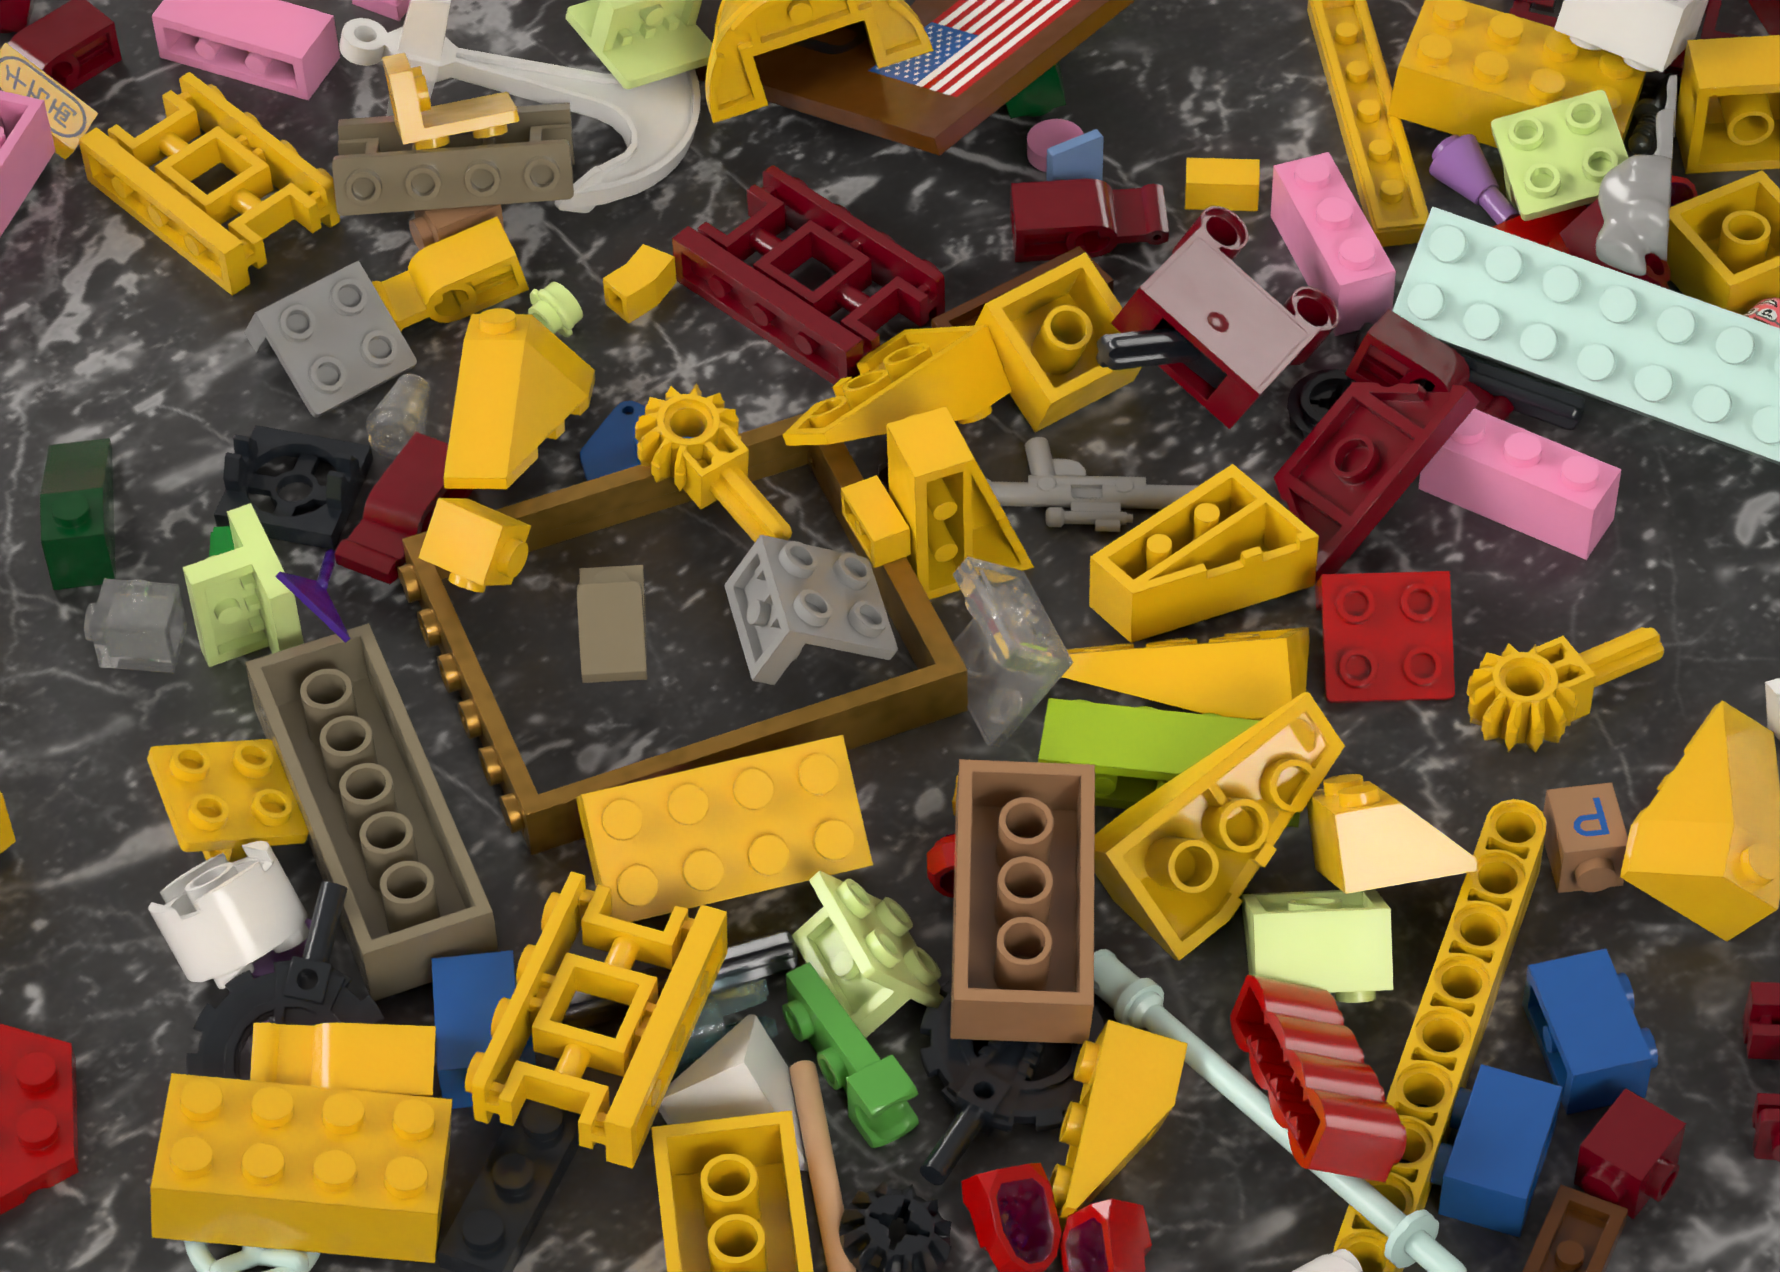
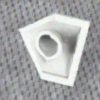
(734, 1079)

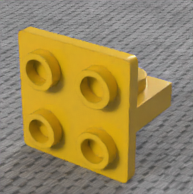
(226, 796)

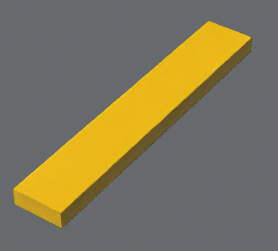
(1372, 139)

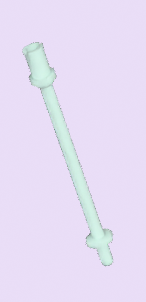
(1140, 1005)

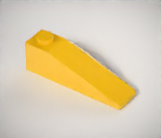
(906, 378)
(510, 397)
(1229, 676)
(1714, 828)
(1202, 836)

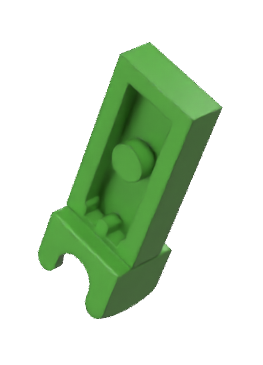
(874, 1087)

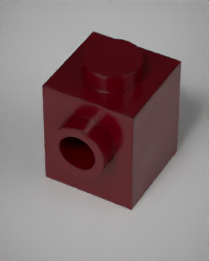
(1631, 1154)

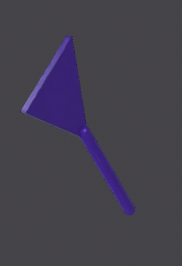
(315, 596)

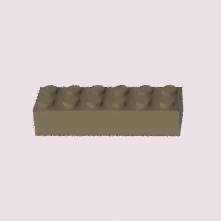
(372, 809)

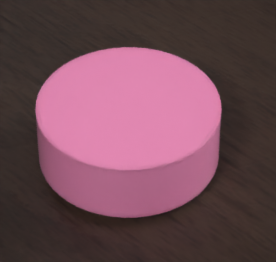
(1048, 134)

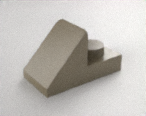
(612, 623)

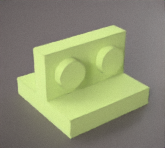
(239, 599)

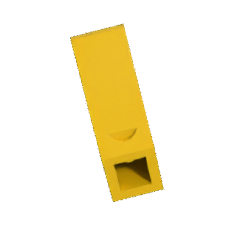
(1124, 1100)

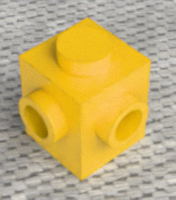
(475, 544)

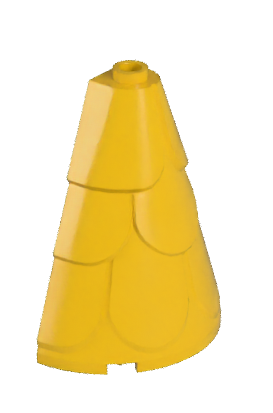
(761, 26)

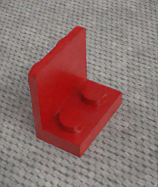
(1387, 636)

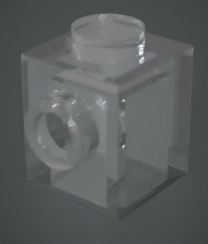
(137, 625)

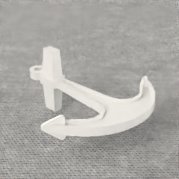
(652, 118)

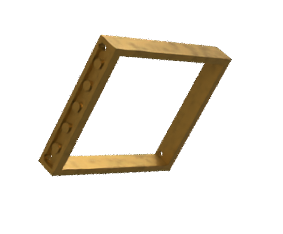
(861, 716)

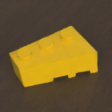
(946, 502)

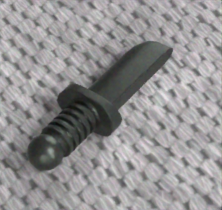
(1646, 114)

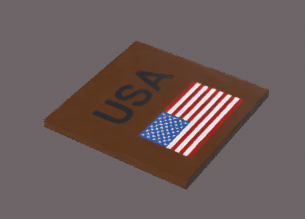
(931, 101)

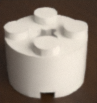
(230, 914)

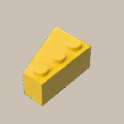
(1202, 559)

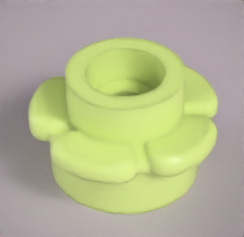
(555, 308)

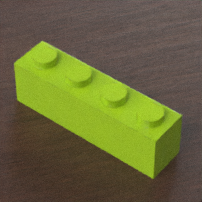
(1133, 746)

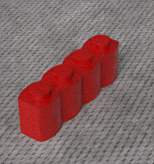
(1317, 1079)

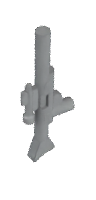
(1091, 498)

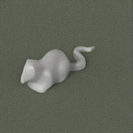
(1638, 200)

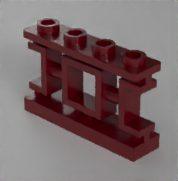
(789, 312)

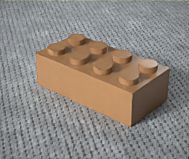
(1023, 902)

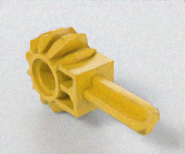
(708, 465)
(1545, 689)

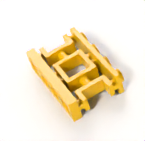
(185, 214)
(647, 1041)

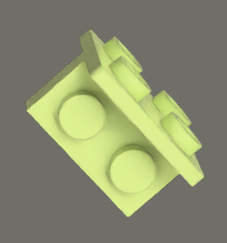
(642, 37)
(1558, 153)
(866, 953)

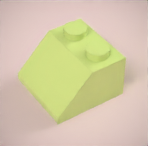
(1321, 941)

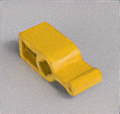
(455, 277)
(346, 1056)

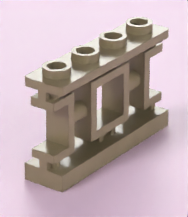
(517, 167)

